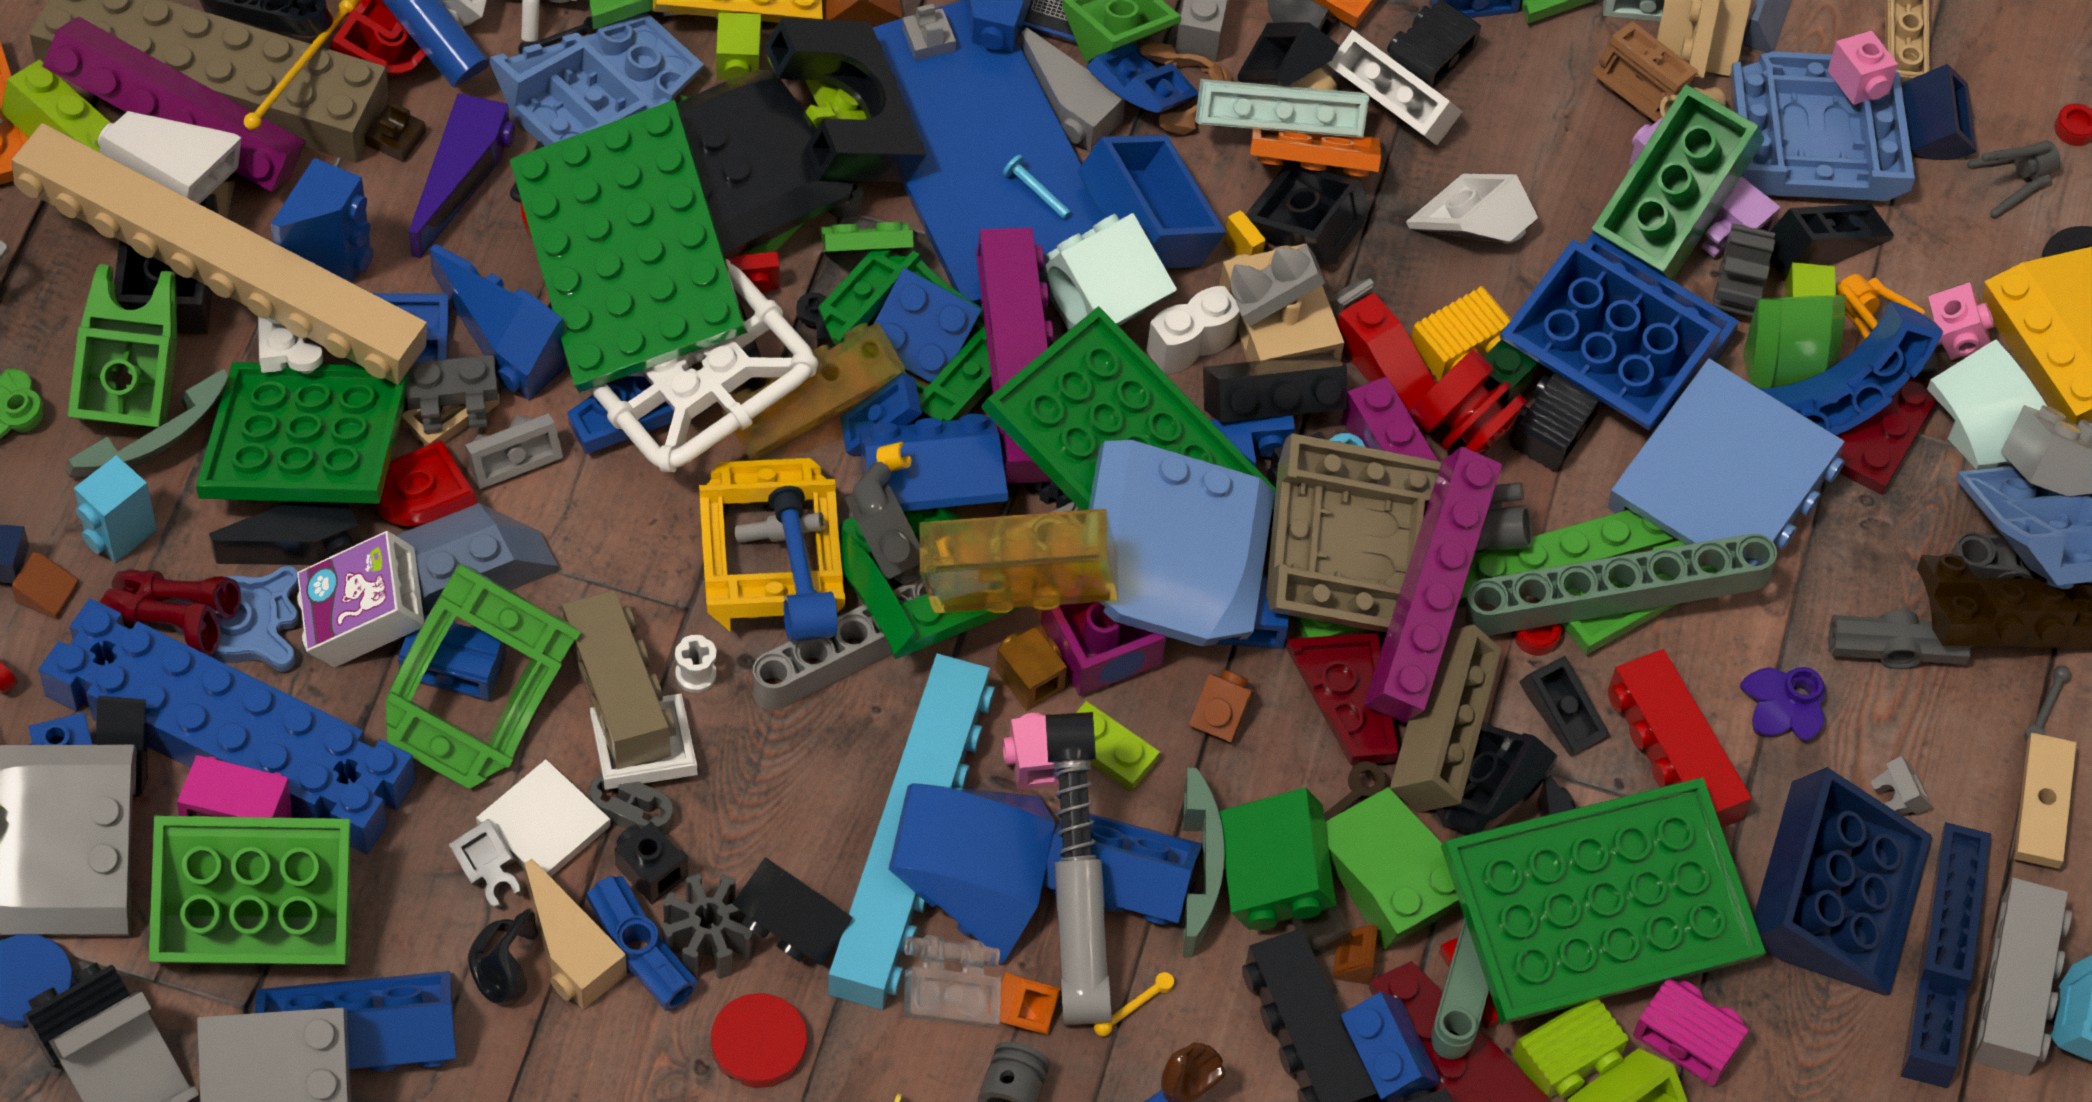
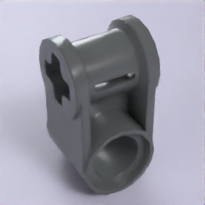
(1991, 556)

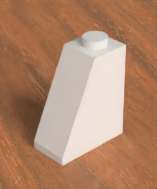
(172, 153)

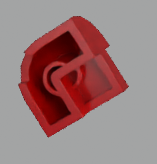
(378, 37)

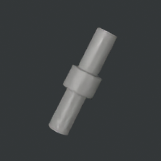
(773, 529)

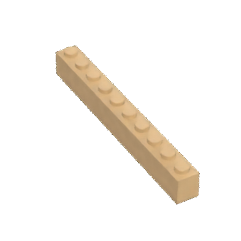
(219, 254)

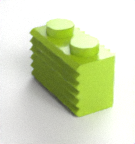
(1571, 1049)

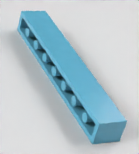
(883, 904)

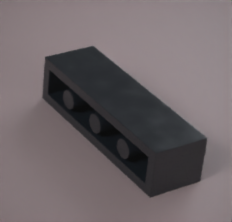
(1306, 1021)

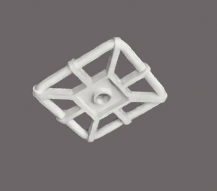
(723, 371)

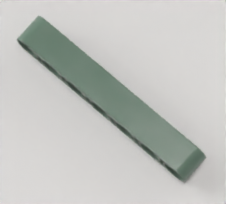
(1635, 569)

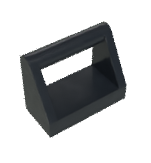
(1287, 54)

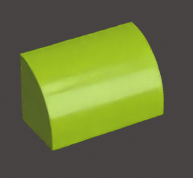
(1636, 1079)

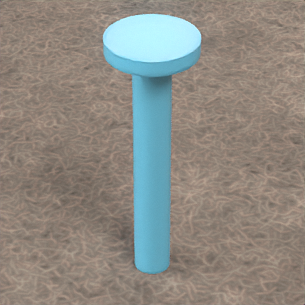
(1015, 167)

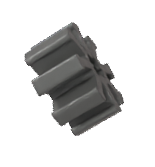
(1743, 269)
(684, 932)

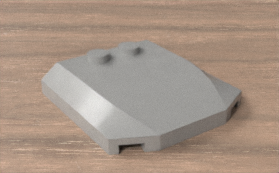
(66, 840)

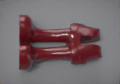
(140, 599)

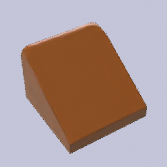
(43, 585)

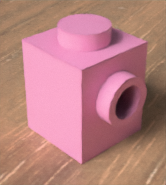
(1862, 67)
(1028, 752)

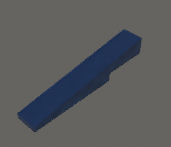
(1947, 956)

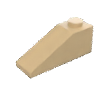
(577, 950)

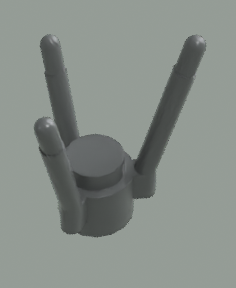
(2030, 161)

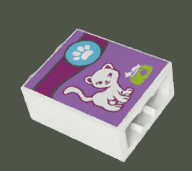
(360, 599)

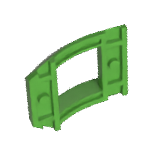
(508, 619)

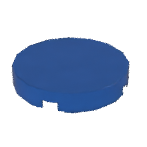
(27, 969)

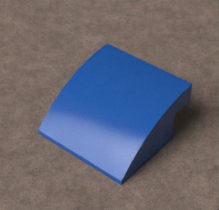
(1619, 330)

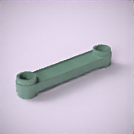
(1460, 1001)

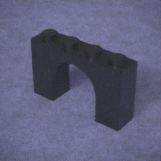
(851, 58)

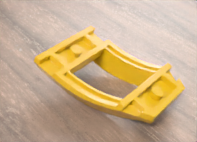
(764, 592)

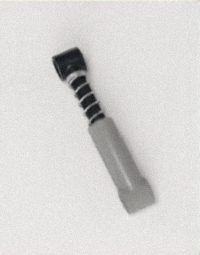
(1078, 875)

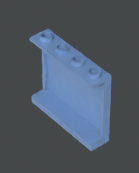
(1728, 464)

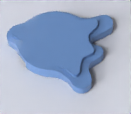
(261, 616)

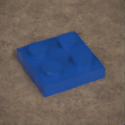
(925, 323)

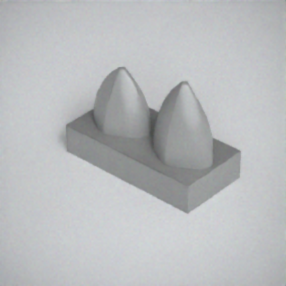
(1276, 286)
(514, 450)

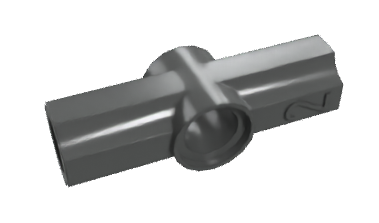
(1894, 638)

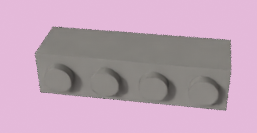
(2021, 977)

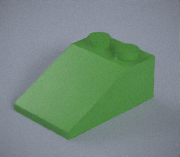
(1391, 867)

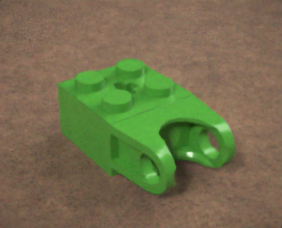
(122, 338)

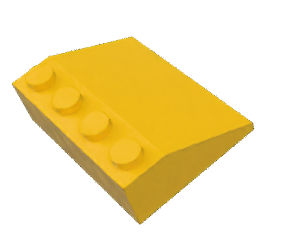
(2047, 323)

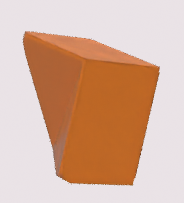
(1027, 1003)

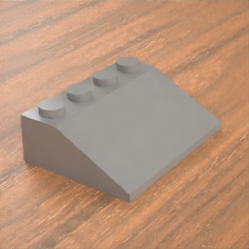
(275, 1057)

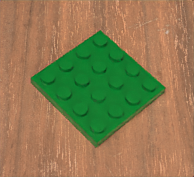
(302, 435)

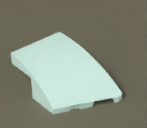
(1985, 400)

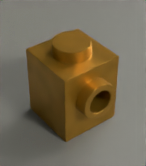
(1031, 667)

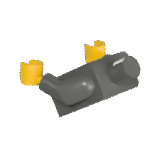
(883, 518)

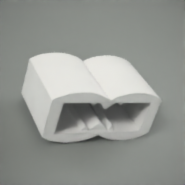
(1193, 329)

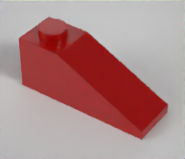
(1382, 348)

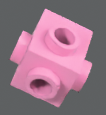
(1962, 320)

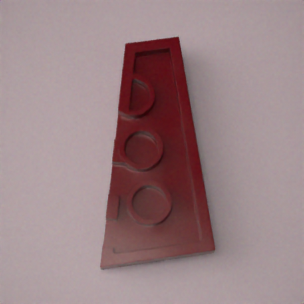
(1482, 1072)

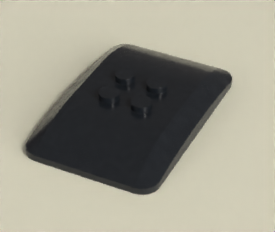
(755, 160)

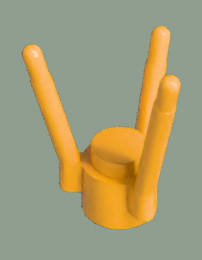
(1863, 300)

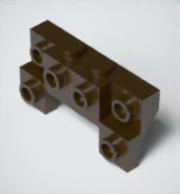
(2003, 609)

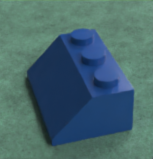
(326, 221)
(949, 465)
(1139, 868)

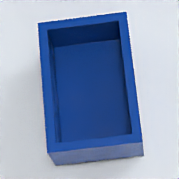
(1153, 182)

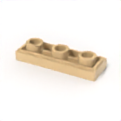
(1908, 36)
(2049, 780)

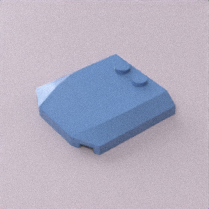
(1816, 136)
(1184, 541)

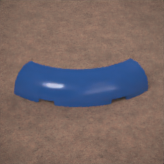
(1869, 375)

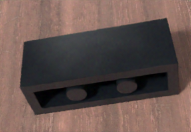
(1275, 387)

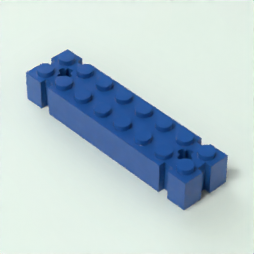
(222, 713)

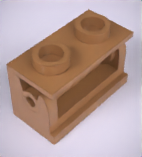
(1642, 69)

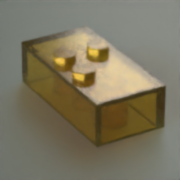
(1019, 561)

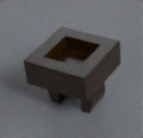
(395, 132)

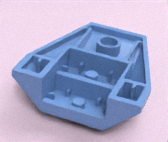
(2040, 525)

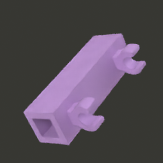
(1743, 206)

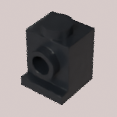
(654, 873)

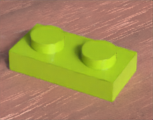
(1120, 751)

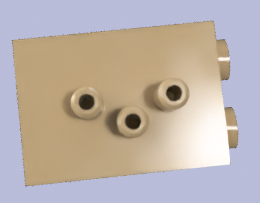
(1293, 331)

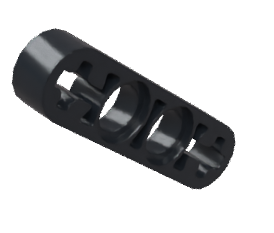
(295, 16)

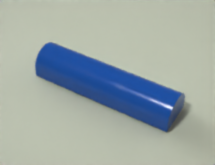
(440, 38)

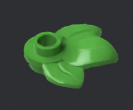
(19, 404)

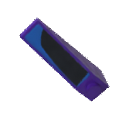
(464, 159)

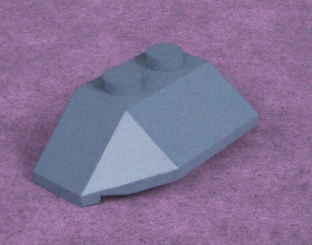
(482, 540)

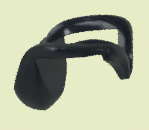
(498, 972)

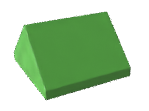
(1111, 24)

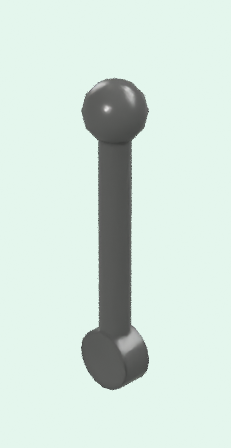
(2061, 675)

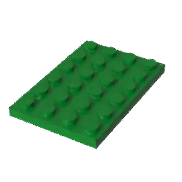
(627, 246)
(1098, 390)
(1602, 900)

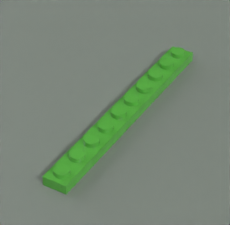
(1588, 541)

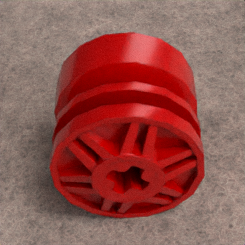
(1467, 405)

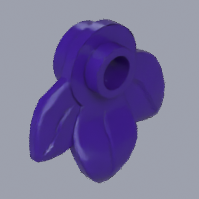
(1783, 707)

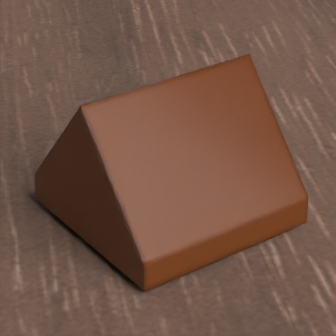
(1357, 958)

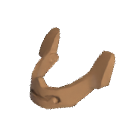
(1184, 121)

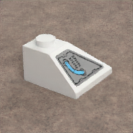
(1478, 209)

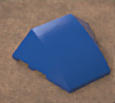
(975, 857)

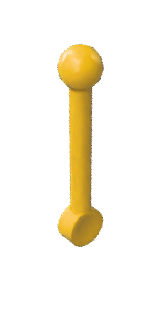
(1163, 984)

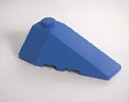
(503, 323)

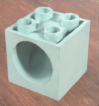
(1107, 269)

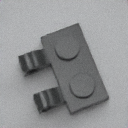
(452, 383)

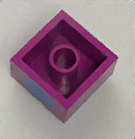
(1098, 647)

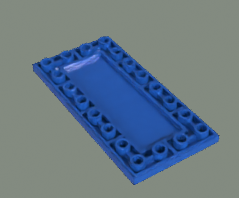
(973, 118)

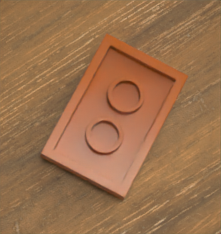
(1317, 150)

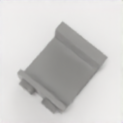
(121, 1057)

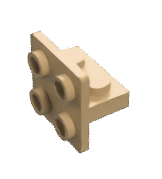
(1705, 32)

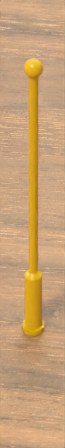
(253, 120)

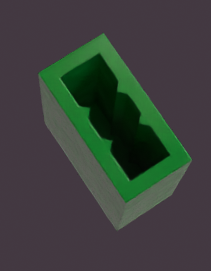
(1277, 859)

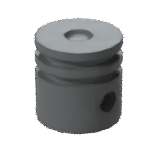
(1014, 1074)

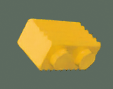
(1457, 329)

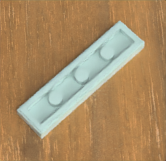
(1281, 108)

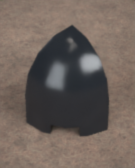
(1302, 12)

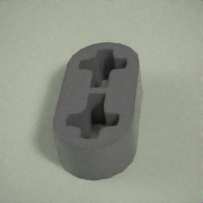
(631, 804)

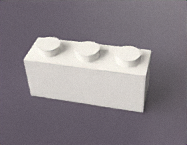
(1395, 87)

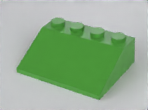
(251, 891)

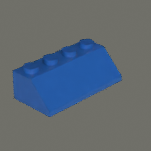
(388, 1017)

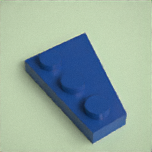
(594, 429)

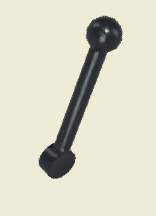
(587, 27)

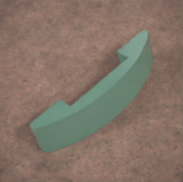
(198, 403)
(1202, 814)

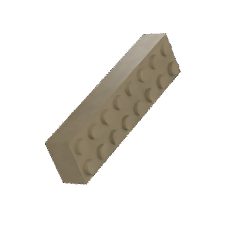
(325, 104)

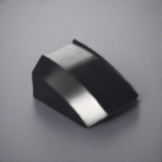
(1311, 210)
(1501, 779)

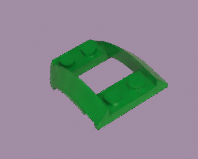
(863, 296)
(908, 624)

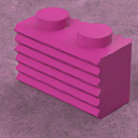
(1691, 1030)

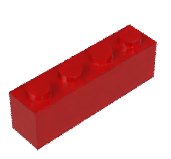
(1675, 733)

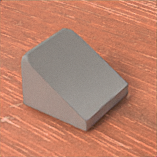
(1350, 296)

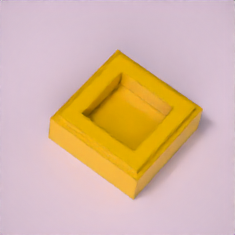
(1242, 235)

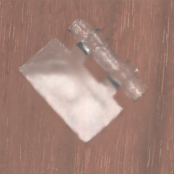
(951, 995)

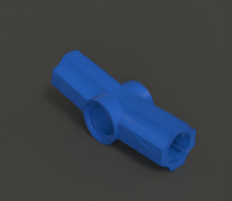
(653, 965)

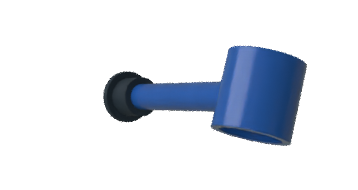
(807, 612)

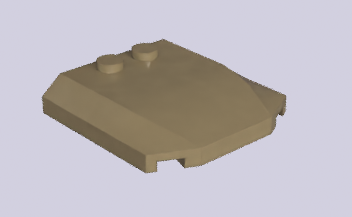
(1344, 530)

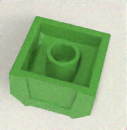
(1793, 339)

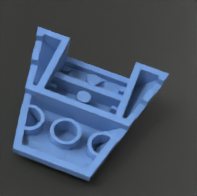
(594, 78)

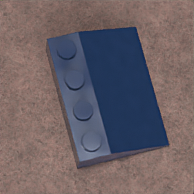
(1840, 882)

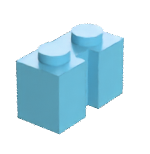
(114, 509)

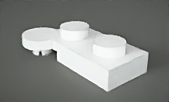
(280, 347)

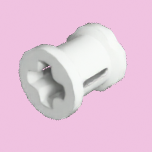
(695, 677)

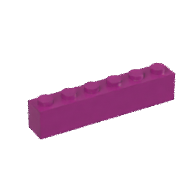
(152, 88)
(1013, 322)
(1433, 585)

